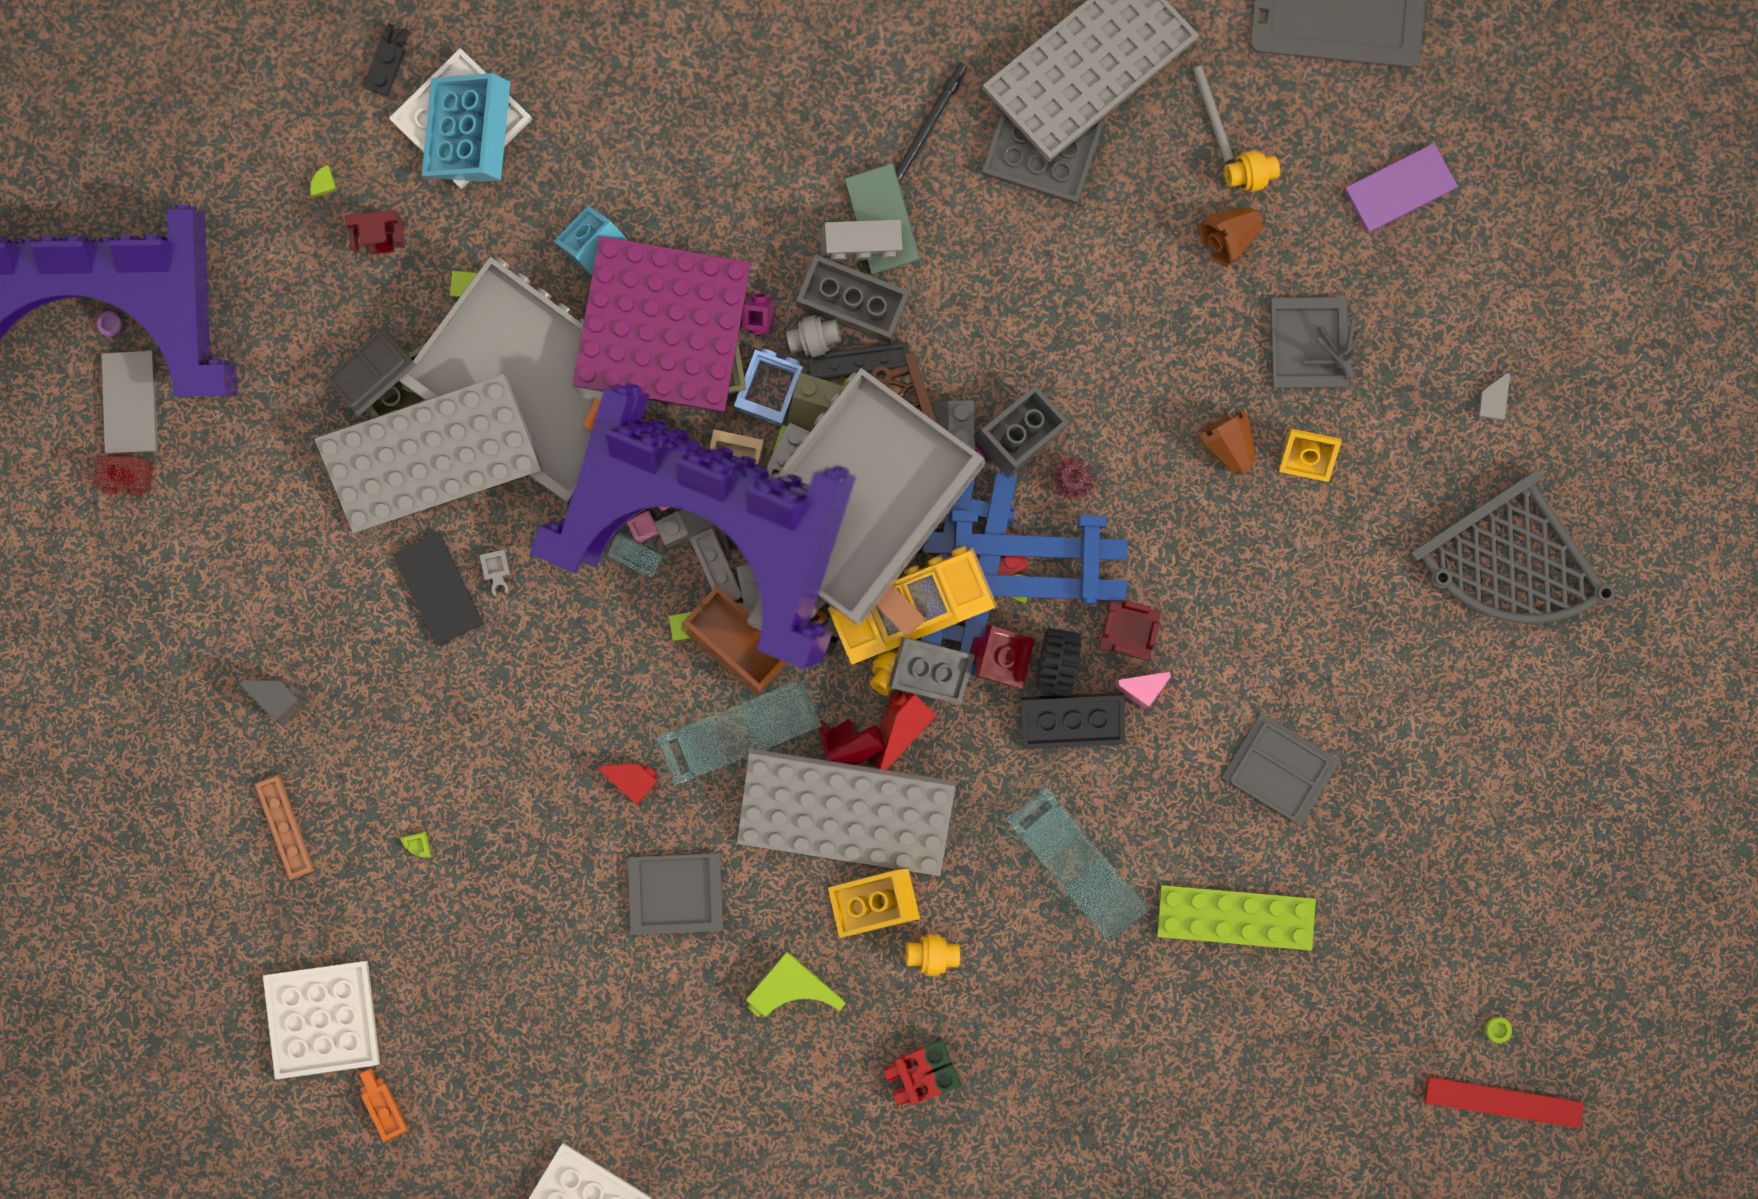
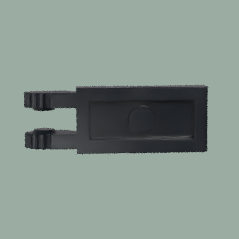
(386, 62)

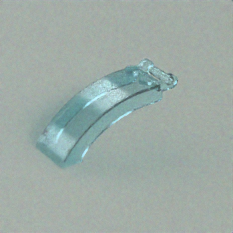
(733, 732)
(1078, 866)

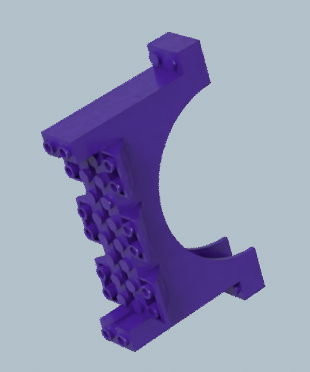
(148, 277)
(775, 522)

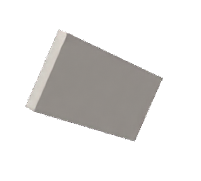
(129, 402)

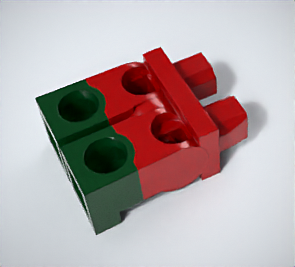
(915, 1074)

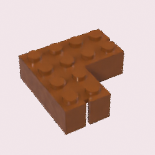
(733, 643)

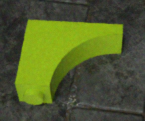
(790, 982)

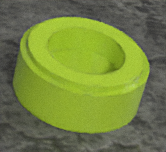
(1498, 1029)

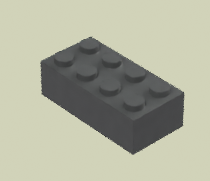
(853, 299)

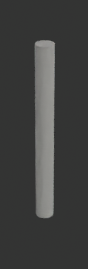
(1213, 114)

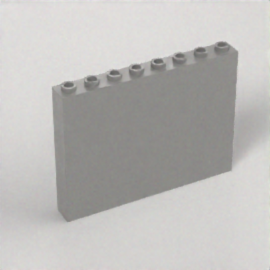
(515, 331)
(903, 486)

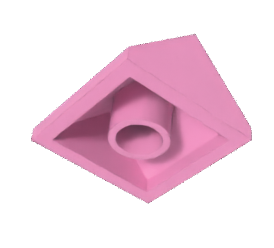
(1142, 689)

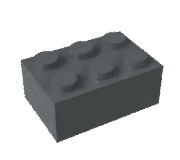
(1021, 431)

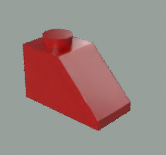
(631, 779)

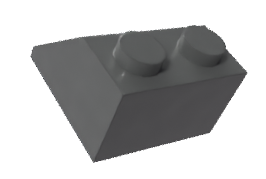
(277, 698)

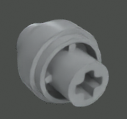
(813, 336)

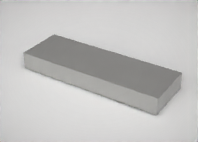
(715, 563)

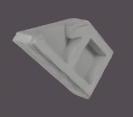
(1494, 399)

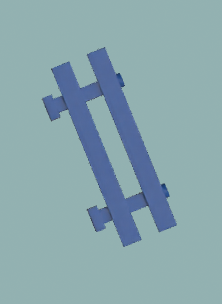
(997, 514)
(1088, 548)

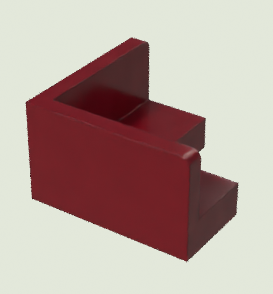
(847, 747)

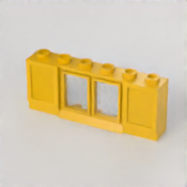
(941, 592)

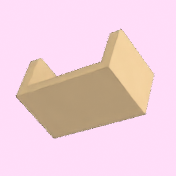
(739, 444)

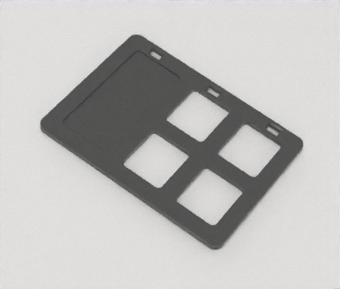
(1342, 30)

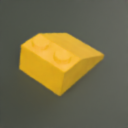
(873, 903)

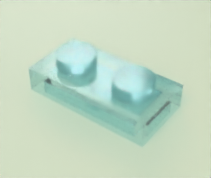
(635, 555)

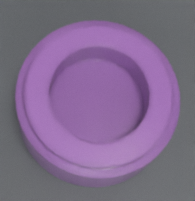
(110, 324)

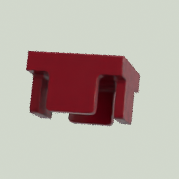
(376, 231)
(1130, 629)
(1002, 656)

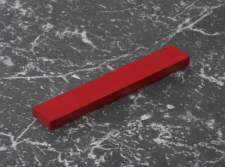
(1503, 1102)

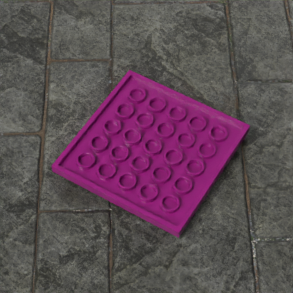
(662, 323)

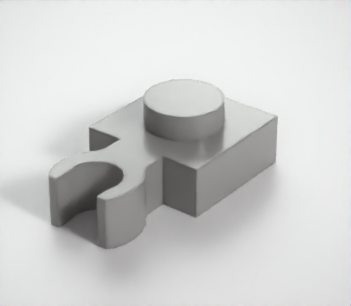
(495, 568)

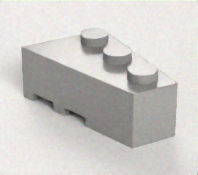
(861, 240)

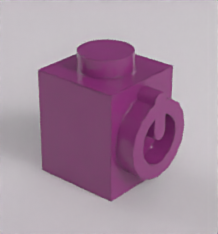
(758, 313)

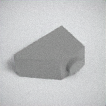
(681, 526)

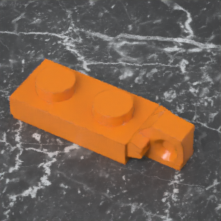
(382, 1106)

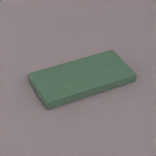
(879, 197)

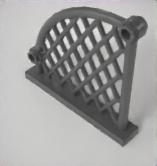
(1527, 488)

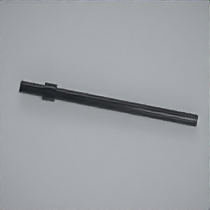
(950, 88)

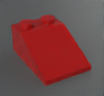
(901, 724)

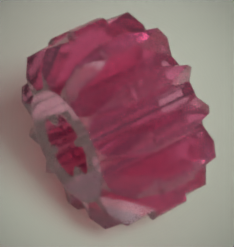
(1081, 483)

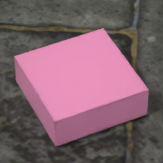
(643, 527)

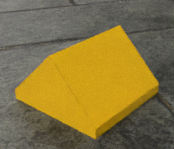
(1309, 455)

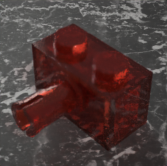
(123, 474)

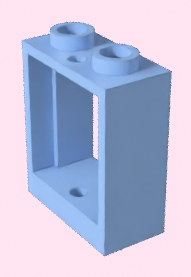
(761, 412)

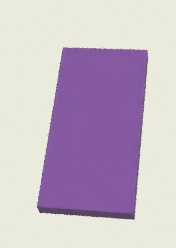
(1401, 188)

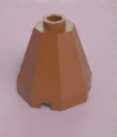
(1230, 233)
(1230, 441)

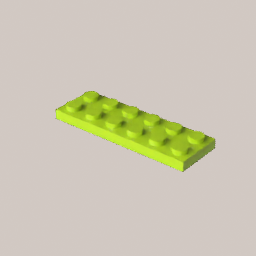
(1236, 917)

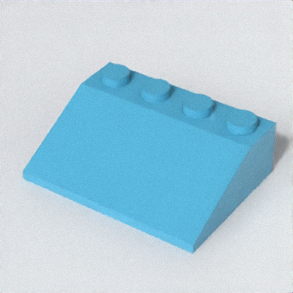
(466, 127)

